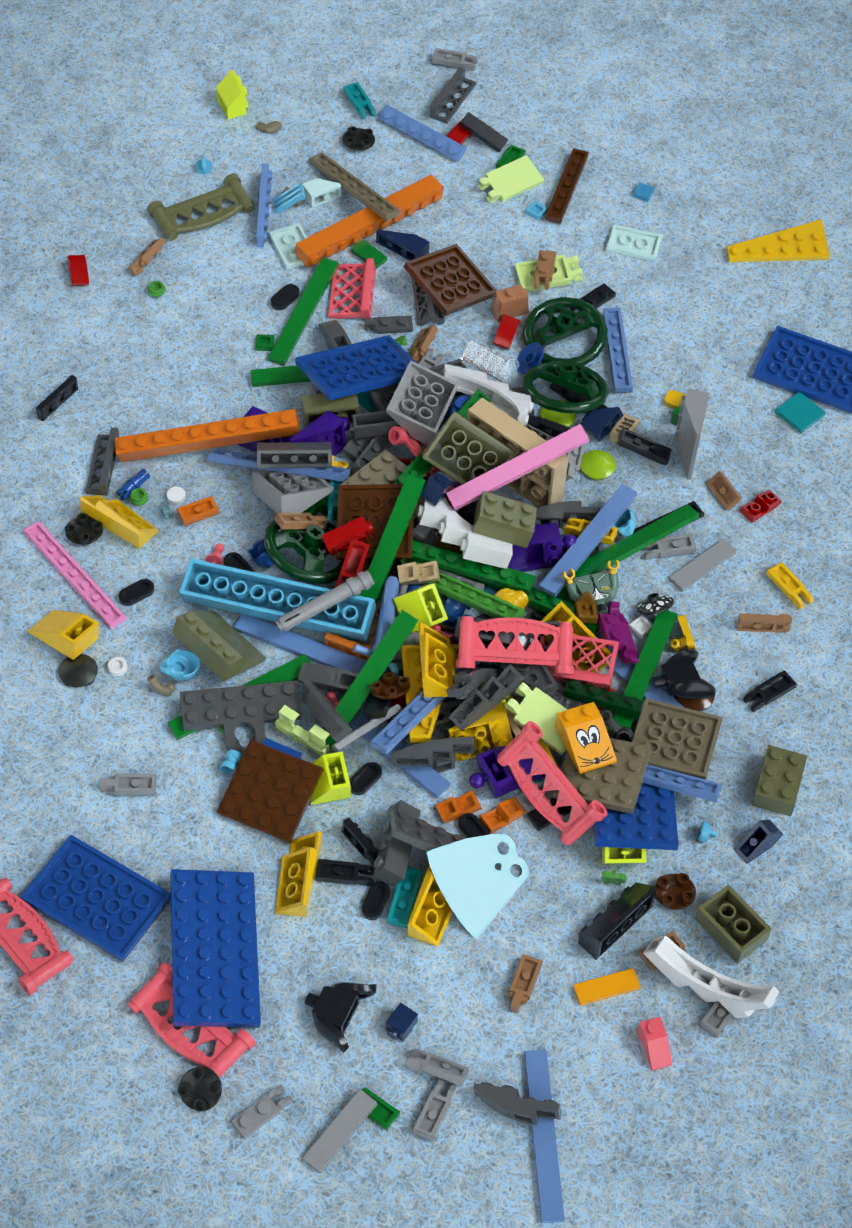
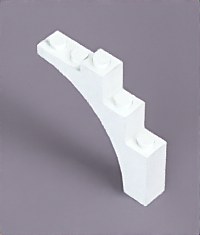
(469, 381)
(459, 532)
(711, 986)

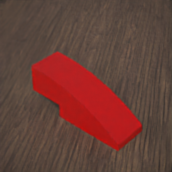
(353, 561)

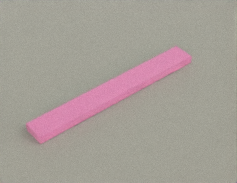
(518, 467)
(75, 575)

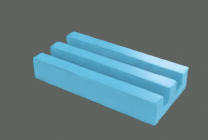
(289, 198)

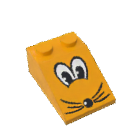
(585, 737)

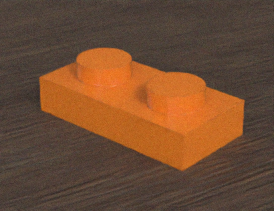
(198, 510)

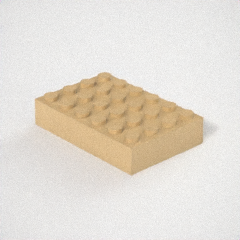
(541, 485)

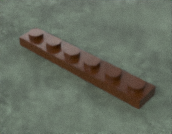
(567, 186)

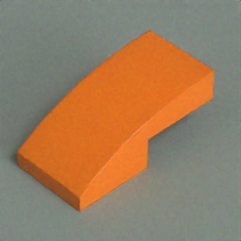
(453, 809)
(502, 815)

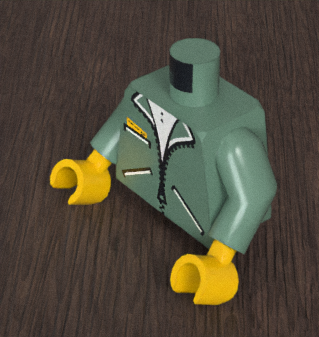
(601, 585)

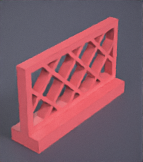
(365, 290)
(587, 677)

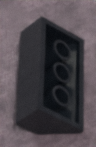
(617, 919)

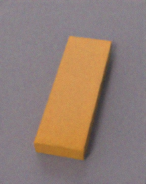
(606, 986)

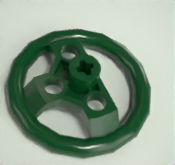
(565, 326)
(569, 376)
(306, 543)

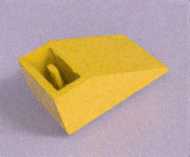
(67, 632)
(488, 732)

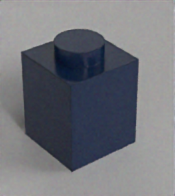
(401, 1022)

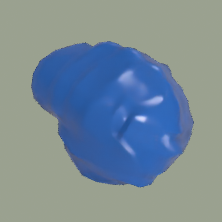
(260, 556)
(453, 610)

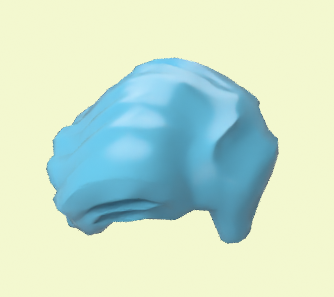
(626, 523)
(181, 665)

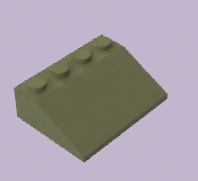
(465, 450)
(216, 643)

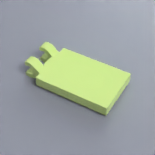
(511, 179)
(562, 273)
(541, 710)

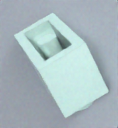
(321, 191)

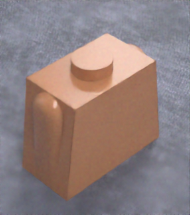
(511, 302)

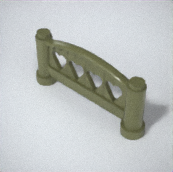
(232, 191)

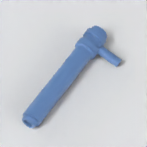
(386, 616)

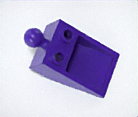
(326, 429)
(543, 549)
(501, 779)

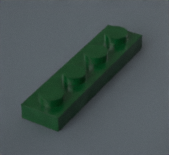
(603, 698)

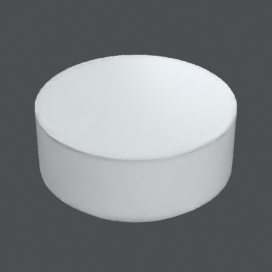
(176, 495)
(117, 666)

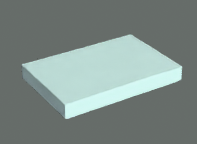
(634, 242)
(285, 244)

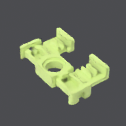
(312, 740)

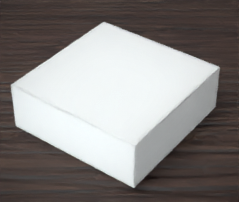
(640, 626)

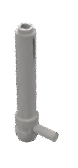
(351, 587)

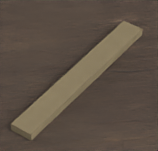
(354, 186)

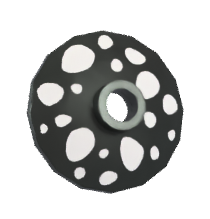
(655, 604)

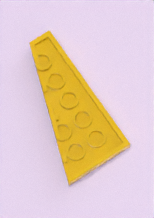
(791, 244)
(412, 669)

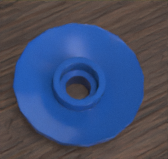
(530, 357)

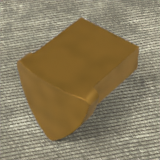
(586, 608)

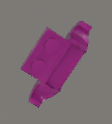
(615, 628)

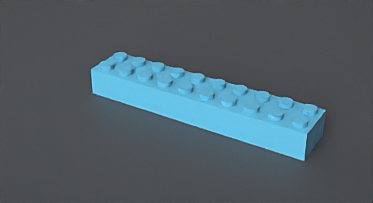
(272, 597)

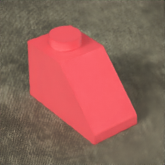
(655, 1043)

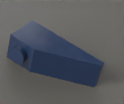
(404, 244)
(438, 486)

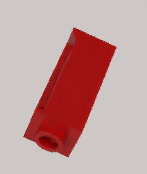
(340, 538)

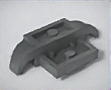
(365, 450)

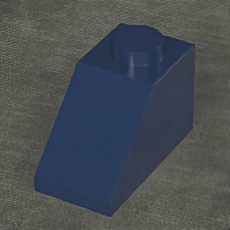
(601, 421)
(758, 840)

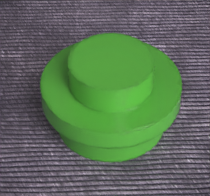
(156, 289)
(138, 497)

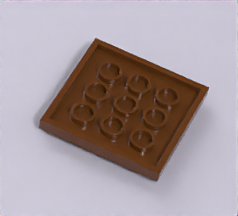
(450, 279)
(376, 505)
(270, 791)

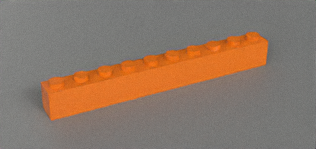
(366, 222)
(207, 435)

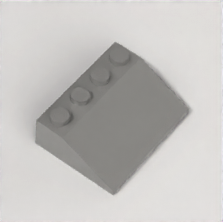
(421, 401)
(690, 427)
(288, 491)

